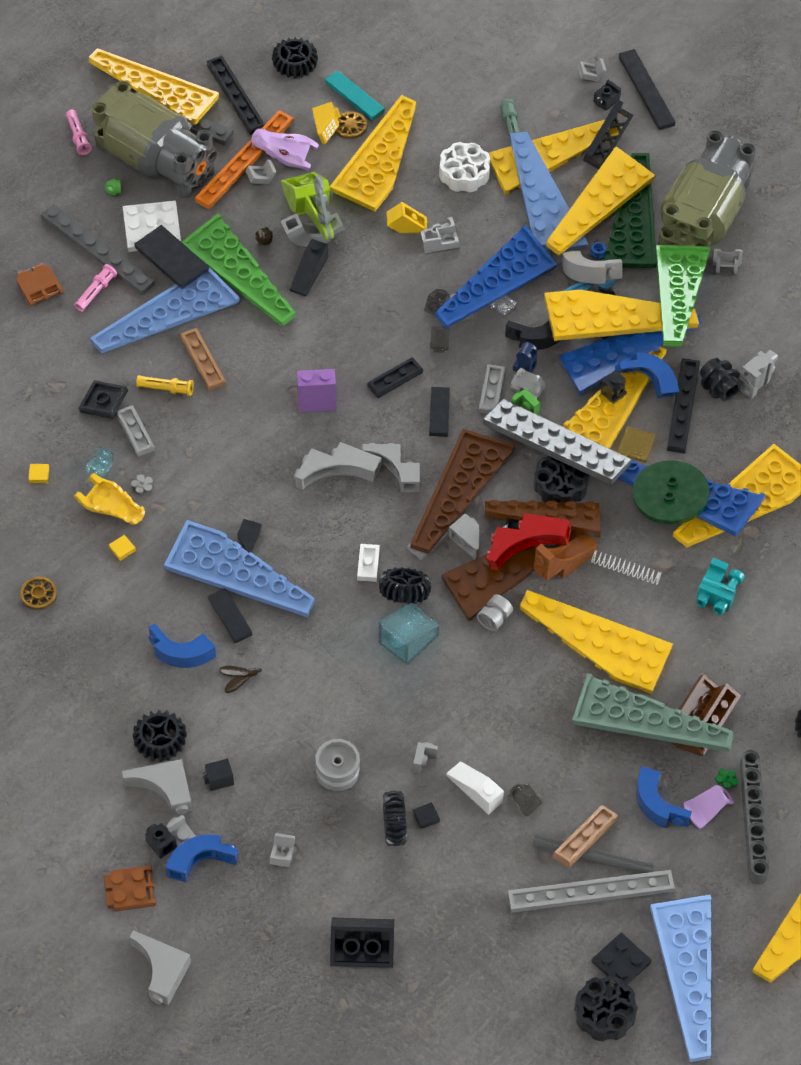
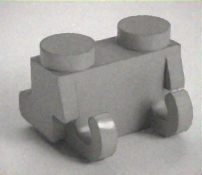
(727, 259)
(529, 381)

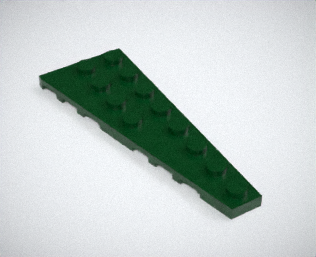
(634, 229)

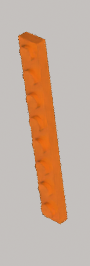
(238, 164)

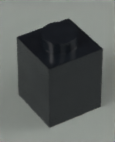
(218, 774)

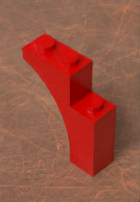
(531, 532)

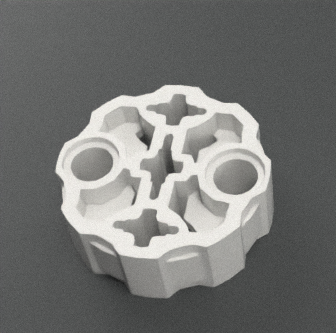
(464, 167)

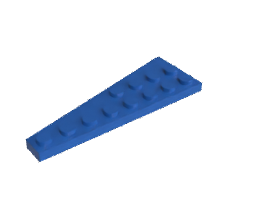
(594, 362)

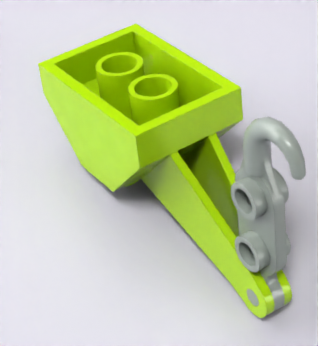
(306, 195)

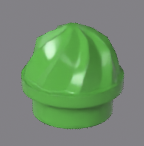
(113, 187)

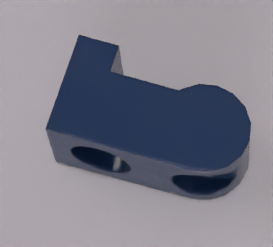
(526, 358)

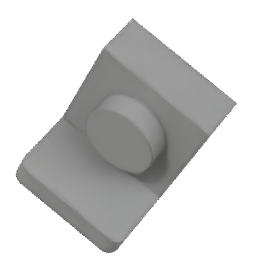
(423, 751)
(179, 829)

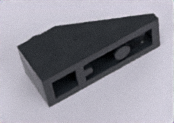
(309, 267)

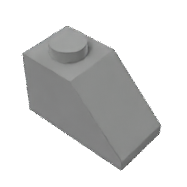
(466, 535)

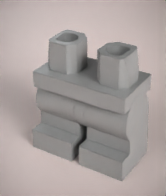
(757, 372)

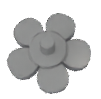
(142, 484)

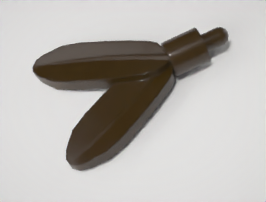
(241, 676)

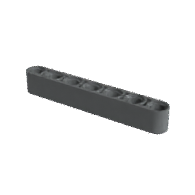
(752, 824)

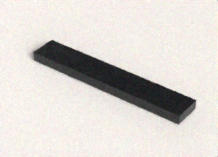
(647, 89)
(235, 94)
(683, 406)

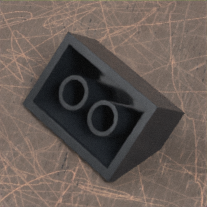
(362, 942)

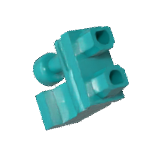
(714, 591)

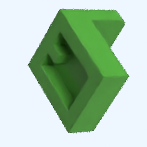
(527, 401)

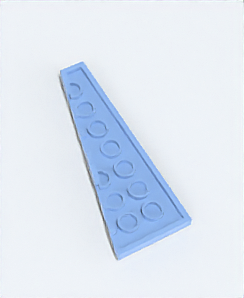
(685, 945)

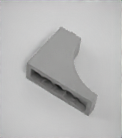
(165, 779)
(167, 966)

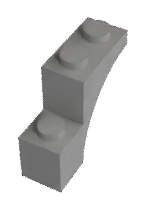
(406, 473)

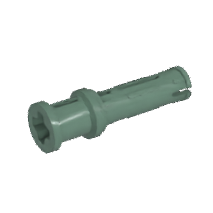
(507, 111)

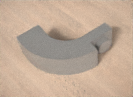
(302, 233)
(590, 271)

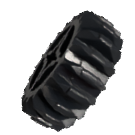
(295, 63)
(404, 585)
(161, 742)
(394, 818)

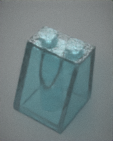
(407, 632)

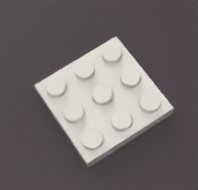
(145, 218)

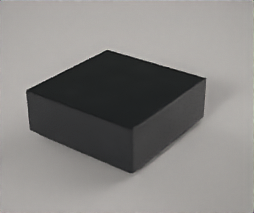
(426, 815)

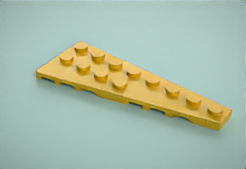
(172, 92)
(553, 149)
(608, 190)
(602, 419)

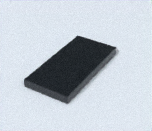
(171, 256)

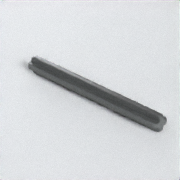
(597, 855)

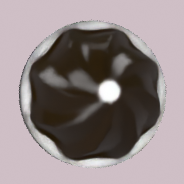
(264, 236)

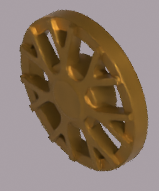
(351, 125)
(38, 593)

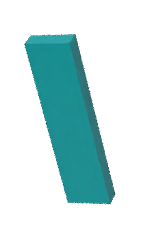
(354, 95)

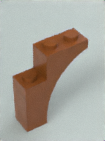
(564, 559)

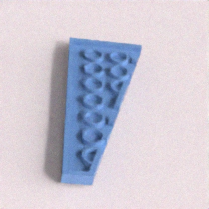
(540, 194)
(168, 310)

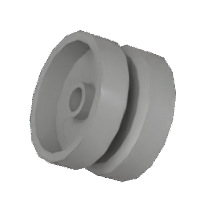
(337, 765)

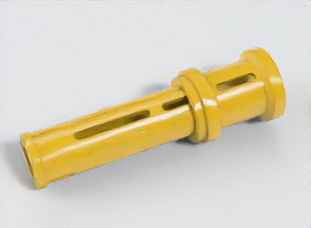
(174, 385)

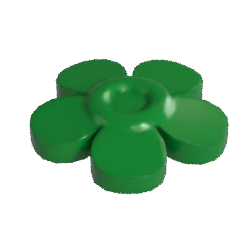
(728, 779)

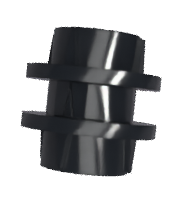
(720, 379)

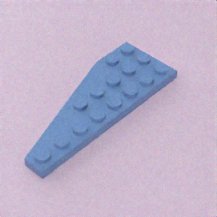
(220, 562)

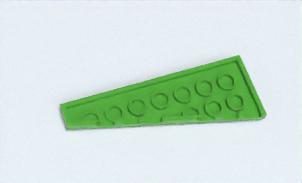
(237, 268)
(679, 280)

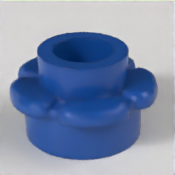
(598, 250)

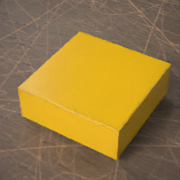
(39, 473)
(122, 547)

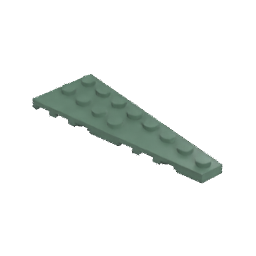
(621, 711)

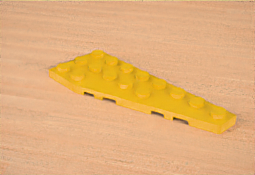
(772, 474)

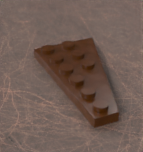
(582, 516)

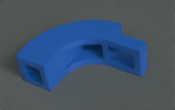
(655, 368)
(181, 654)
(653, 805)
(196, 850)

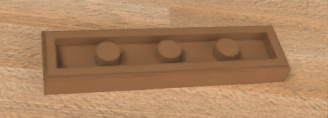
(203, 359)
(585, 836)

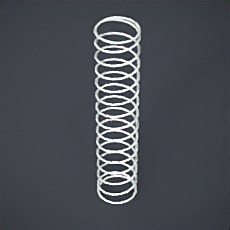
(613, 563)

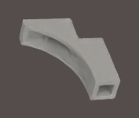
(342, 461)

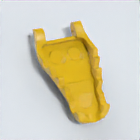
(110, 500)

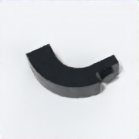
(539, 336)

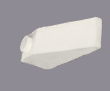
(477, 786)

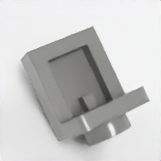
(591, 71)
(261, 174)
(282, 850)

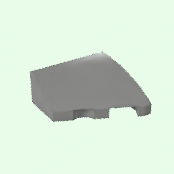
(440, 237)

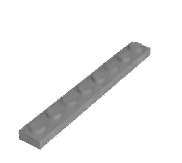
(590, 891)

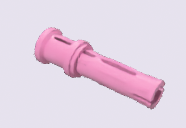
(73, 118)
(100, 282)

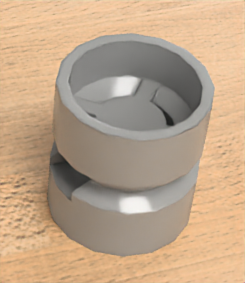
(495, 613)

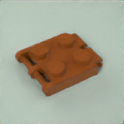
(38, 284)
(129, 888)

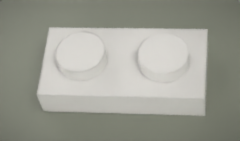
(368, 562)

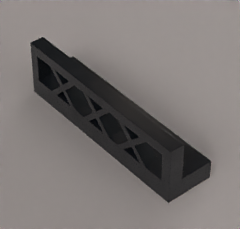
(600, 137)

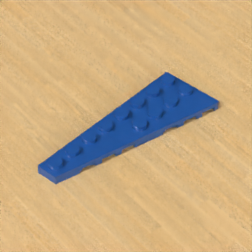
(509, 269)
(726, 508)

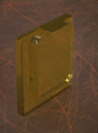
(636, 444)

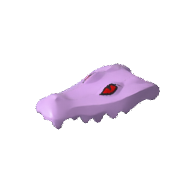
(286, 148)

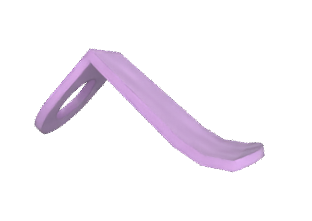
(707, 805)

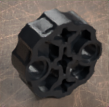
(554, 474)
(620, 1010)

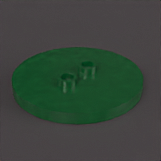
(670, 492)

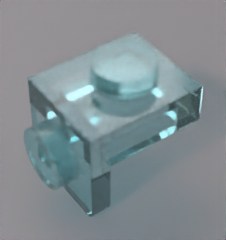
(101, 462)

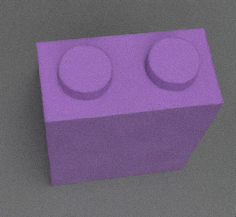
(316, 390)

